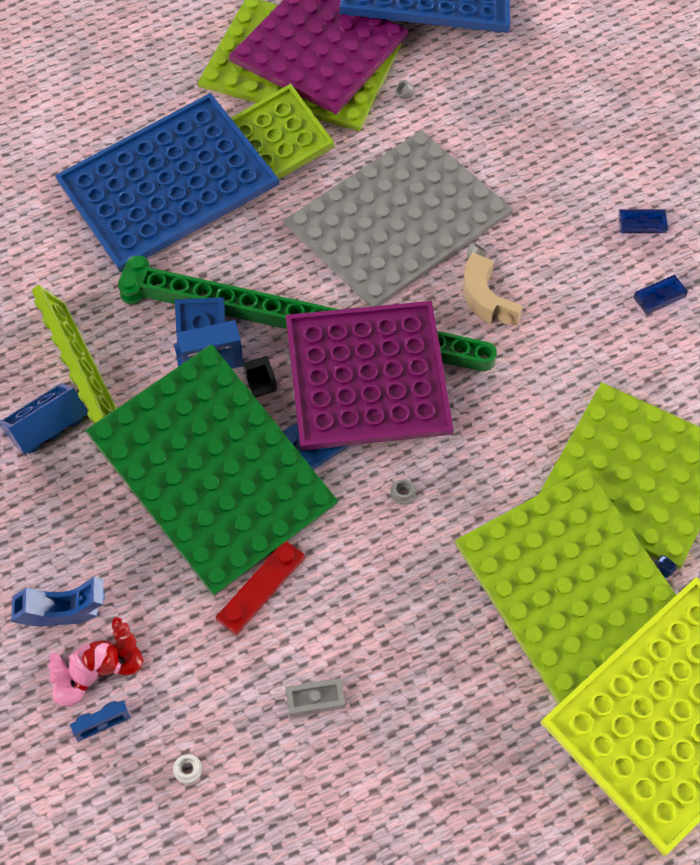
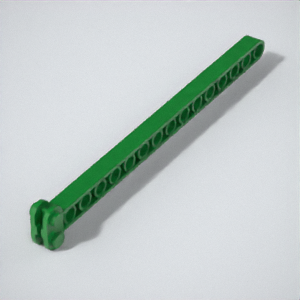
(139, 281)

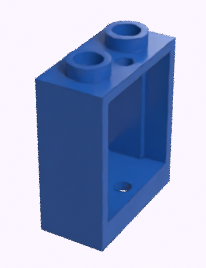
(218, 335)

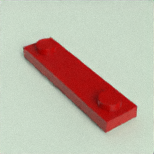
(260, 587)

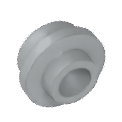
(403, 484)

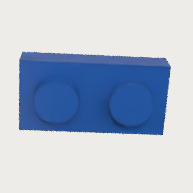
(91, 724)

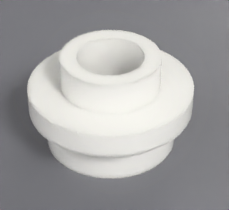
(185, 760)

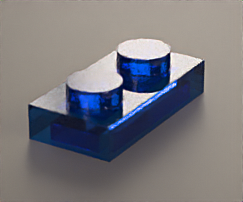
(642, 221)
(660, 294)

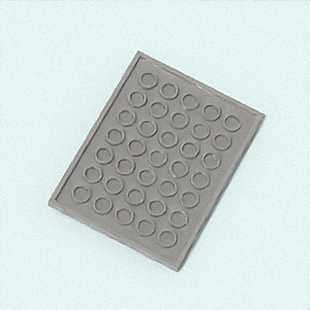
(397, 218)

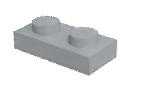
(315, 697)

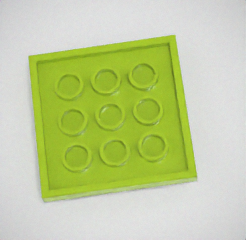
(284, 131)

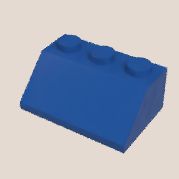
(44, 418)

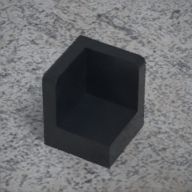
(260, 376)

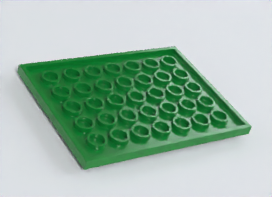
(212, 468)

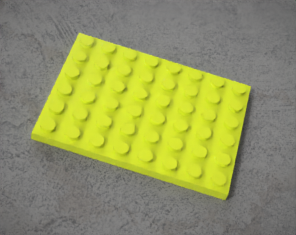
(640, 723)

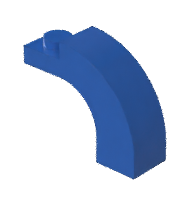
(58, 608)

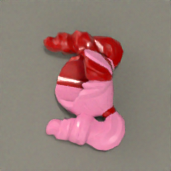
(93, 661)

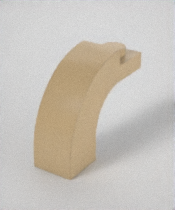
(481, 298)

